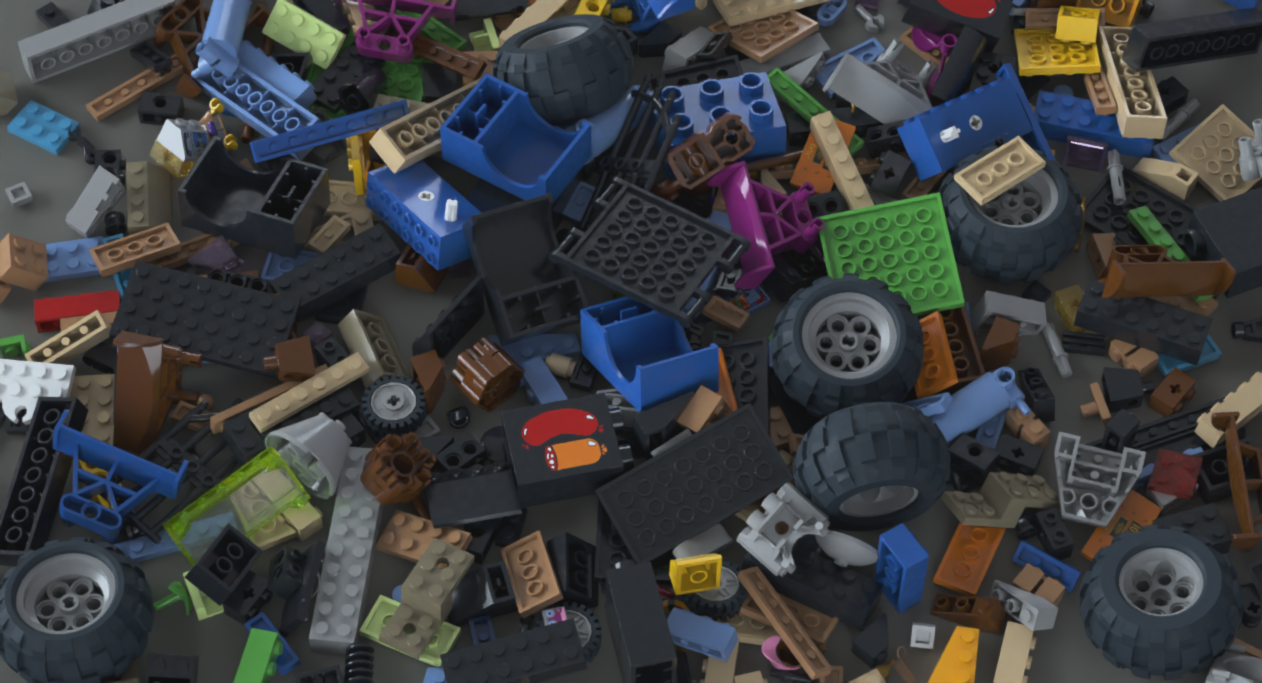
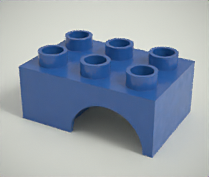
(706, 101)
(510, 144)
(645, 353)

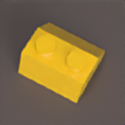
(1077, 24)
(695, 573)

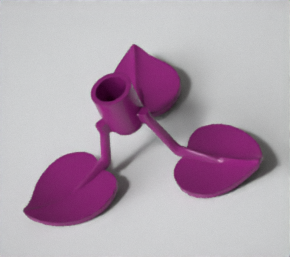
(926, 42)

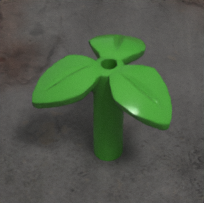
(180, 593)

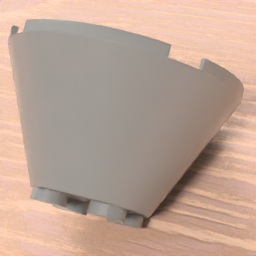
(314, 452)

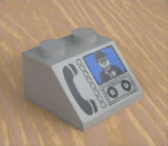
(184, 138)

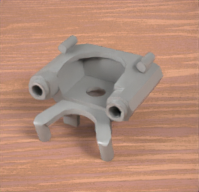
(763, 540)
(1235, 667)

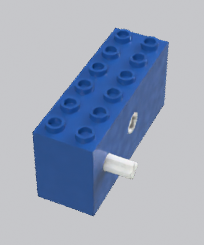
(962, 127)
(422, 212)

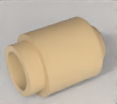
(560, 365)

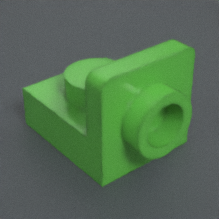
(14, 346)

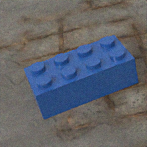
(901, 567)

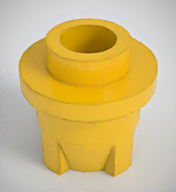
(622, 15)

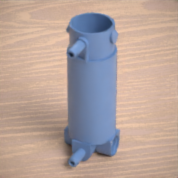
(222, 37)
(608, 124)
(980, 403)

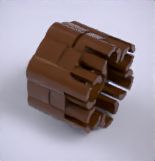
(488, 378)
(396, 469)

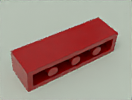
(50, 310)

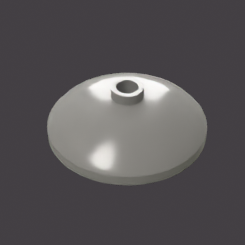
(847, 549)

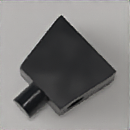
(1124, 388)

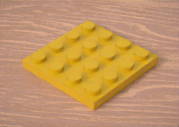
(1044, 55)

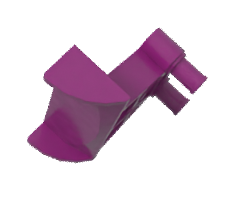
(401, 48)
(794, 231)

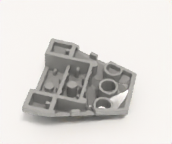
(1093, 479)

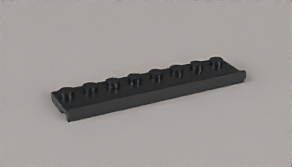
(1172, 433)

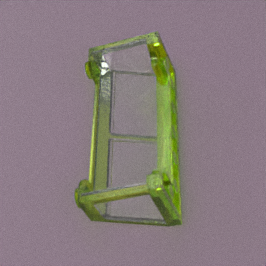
(243, 500)

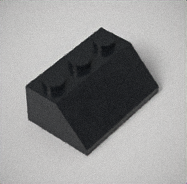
(575, 569)

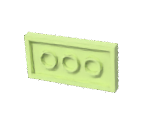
(304, 33)
(384, 610)

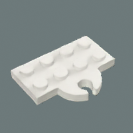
(26, 381)

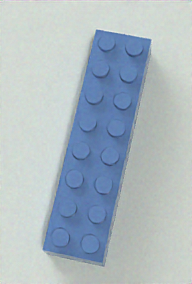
(257, 103)

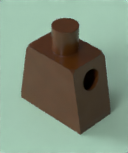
(292, 360)

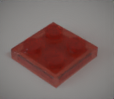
(1175, 473)

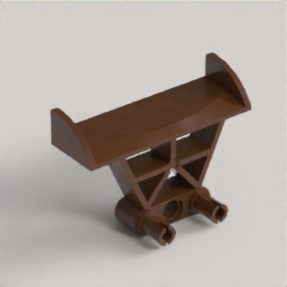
(169, 30)
(1150, 273)
(147, 387)
(1239, 485)

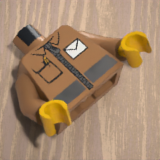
(211, 116)

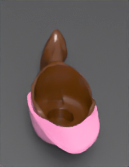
(780, 655)

